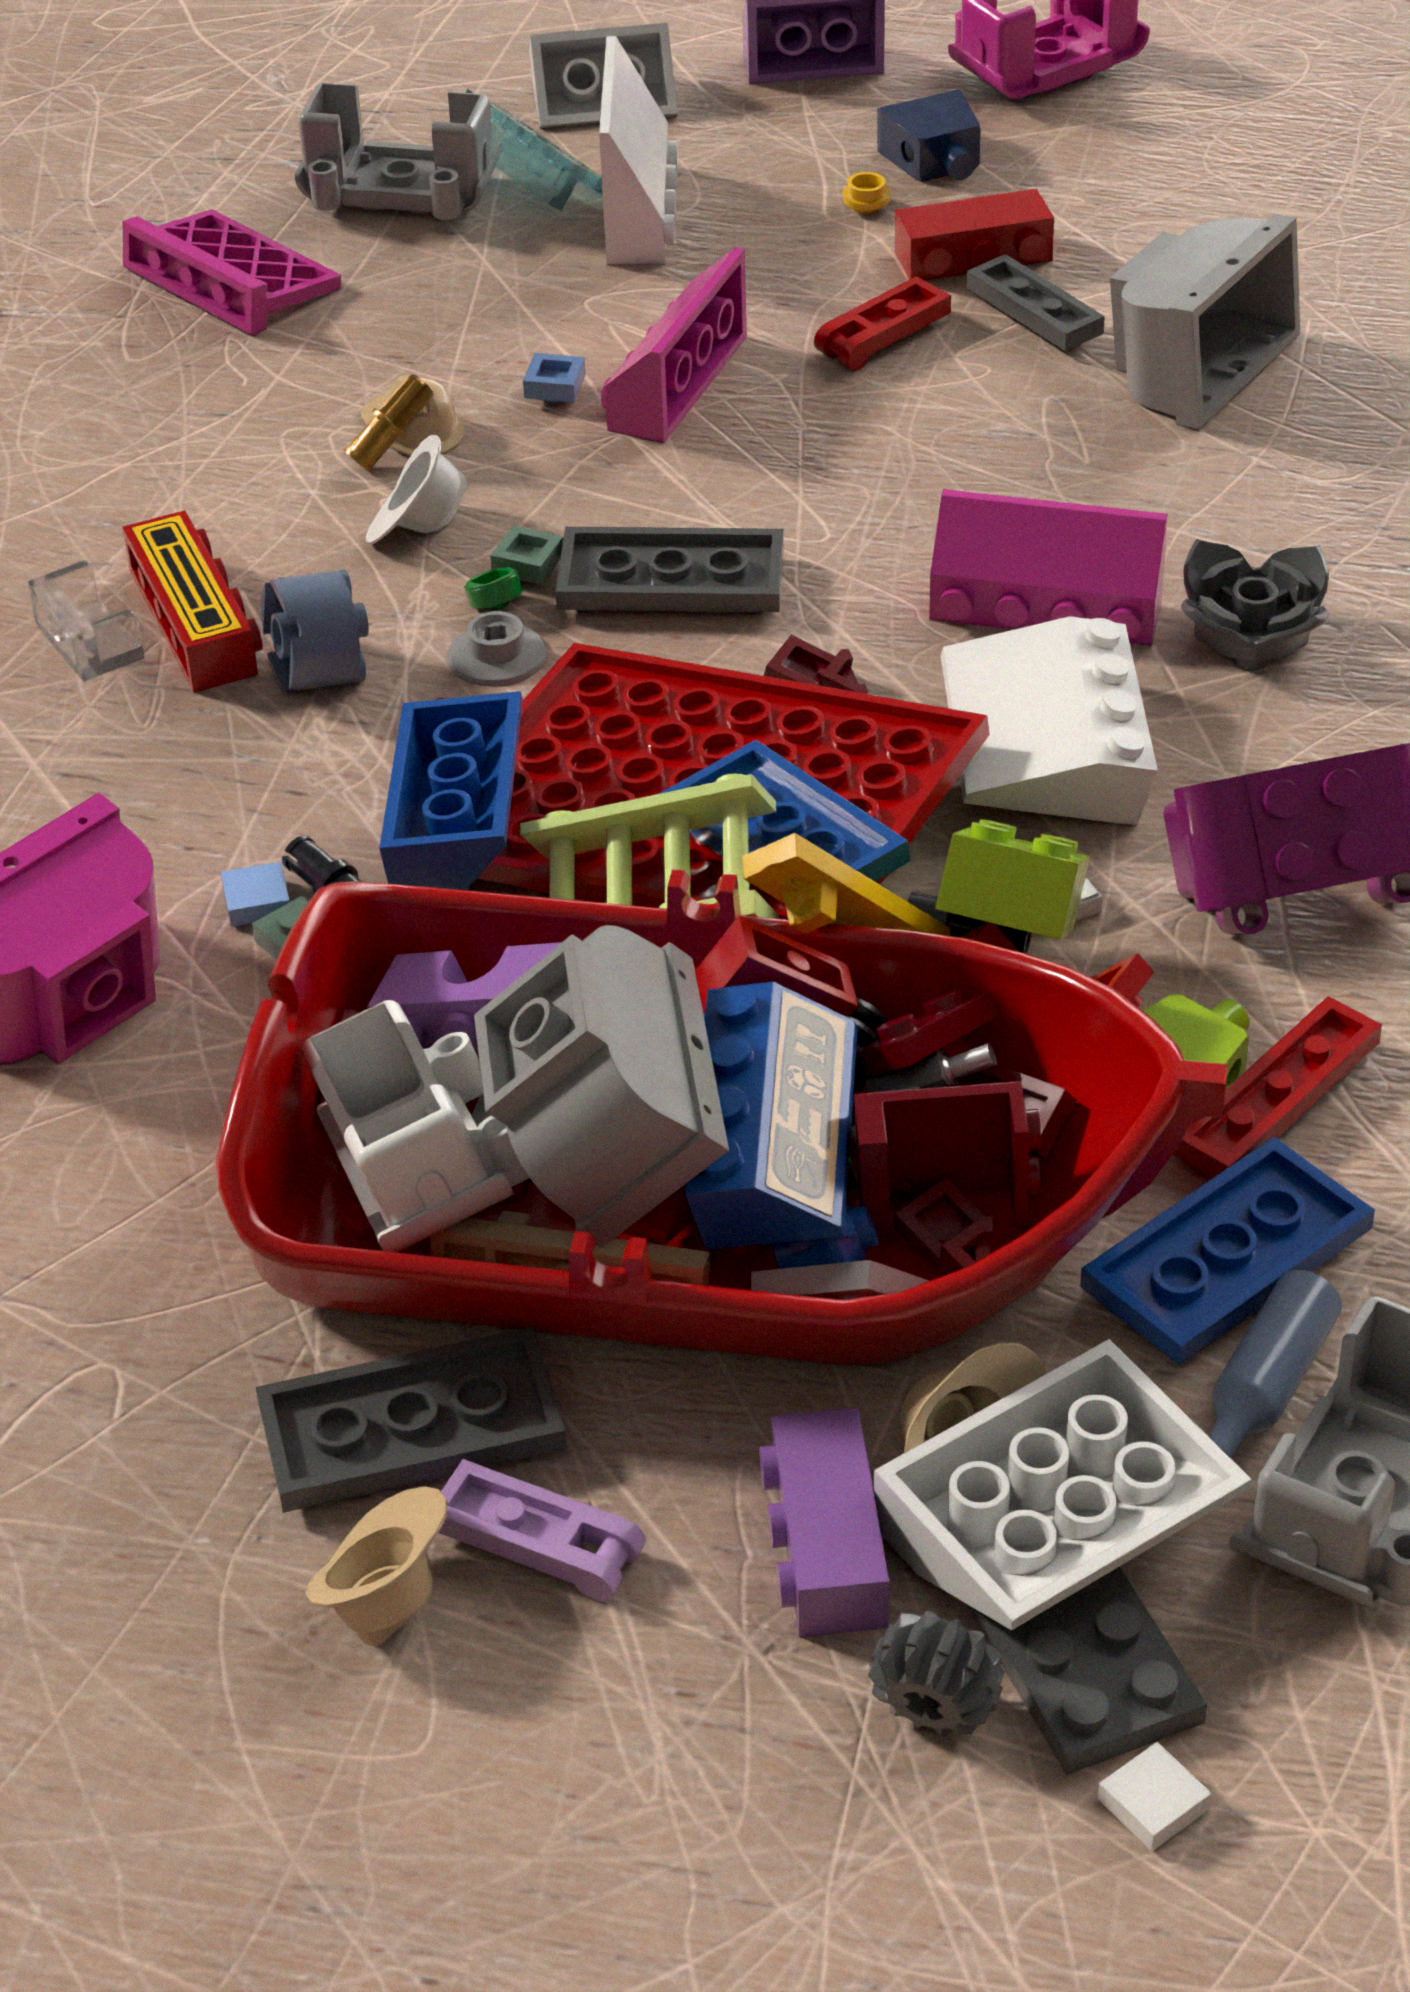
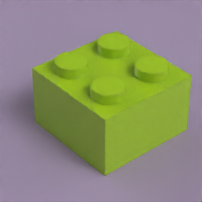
(1013, 880)

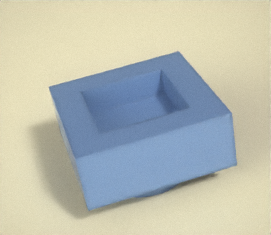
(554, 378)

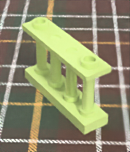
(666, 814)

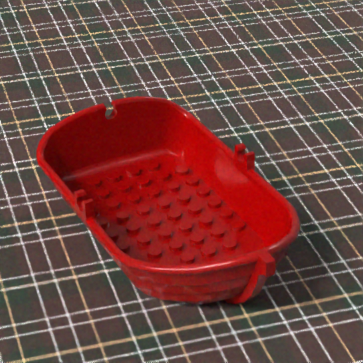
(1052, 1024)

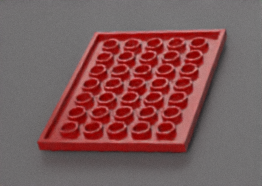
(635, 724)

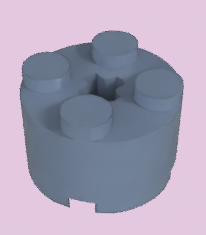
(314, 630)

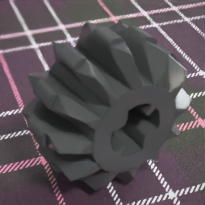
(936, 1673)

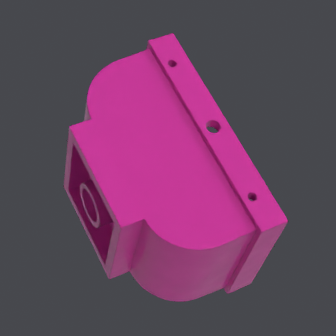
(75, 932)

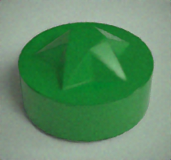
(493, 588)

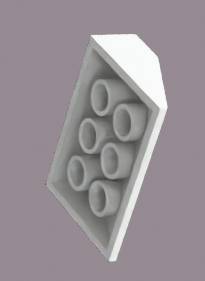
(635, 166)
(1060, 720)
(1052, 1487)

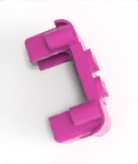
(1038, 57)

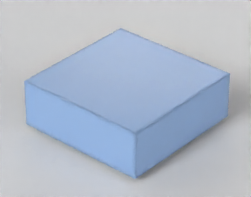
(254, 892)

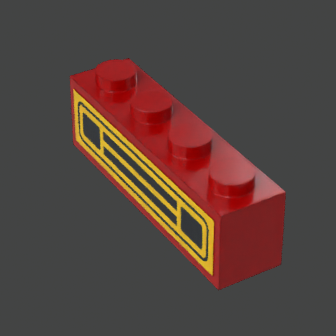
(192, 601)

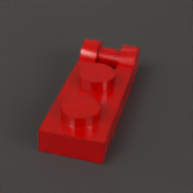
(882, 322)

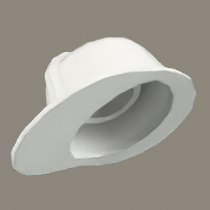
(424, 494)

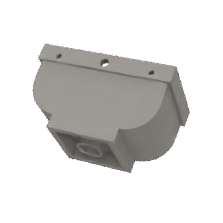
(1205, 313)
(604, 1077)

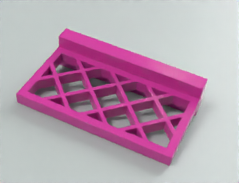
(223, 267)

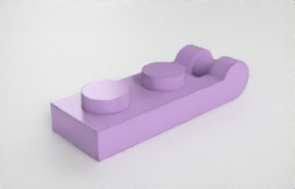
(540, 1529)

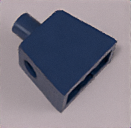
(930, 136)

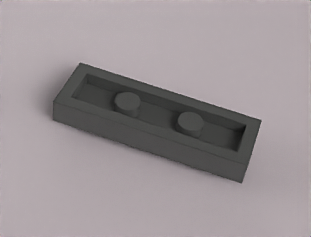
(1035, 302)

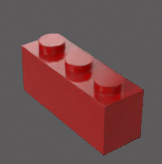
(965, 233)

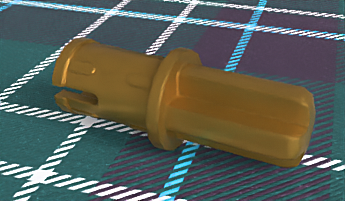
(390, 422)

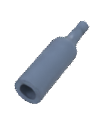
(1273, 1357)

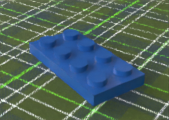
(805, 809)
(1225, 1248)

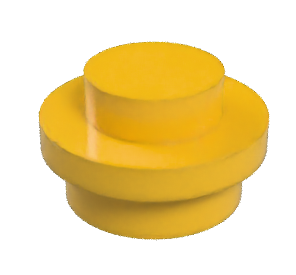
(866, 192)

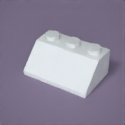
(570, 71)

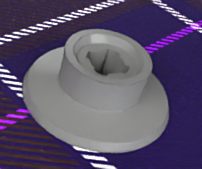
(496, 651)

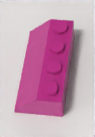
(680, 353)
(1046, 560)

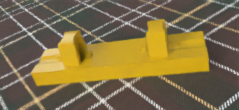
(827, 891)

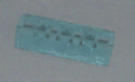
(538, 161)

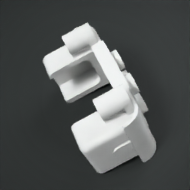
(406, 1125)

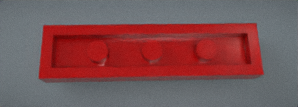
(1281, 1086)

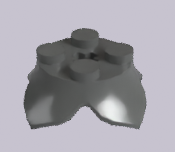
(1254, 610)

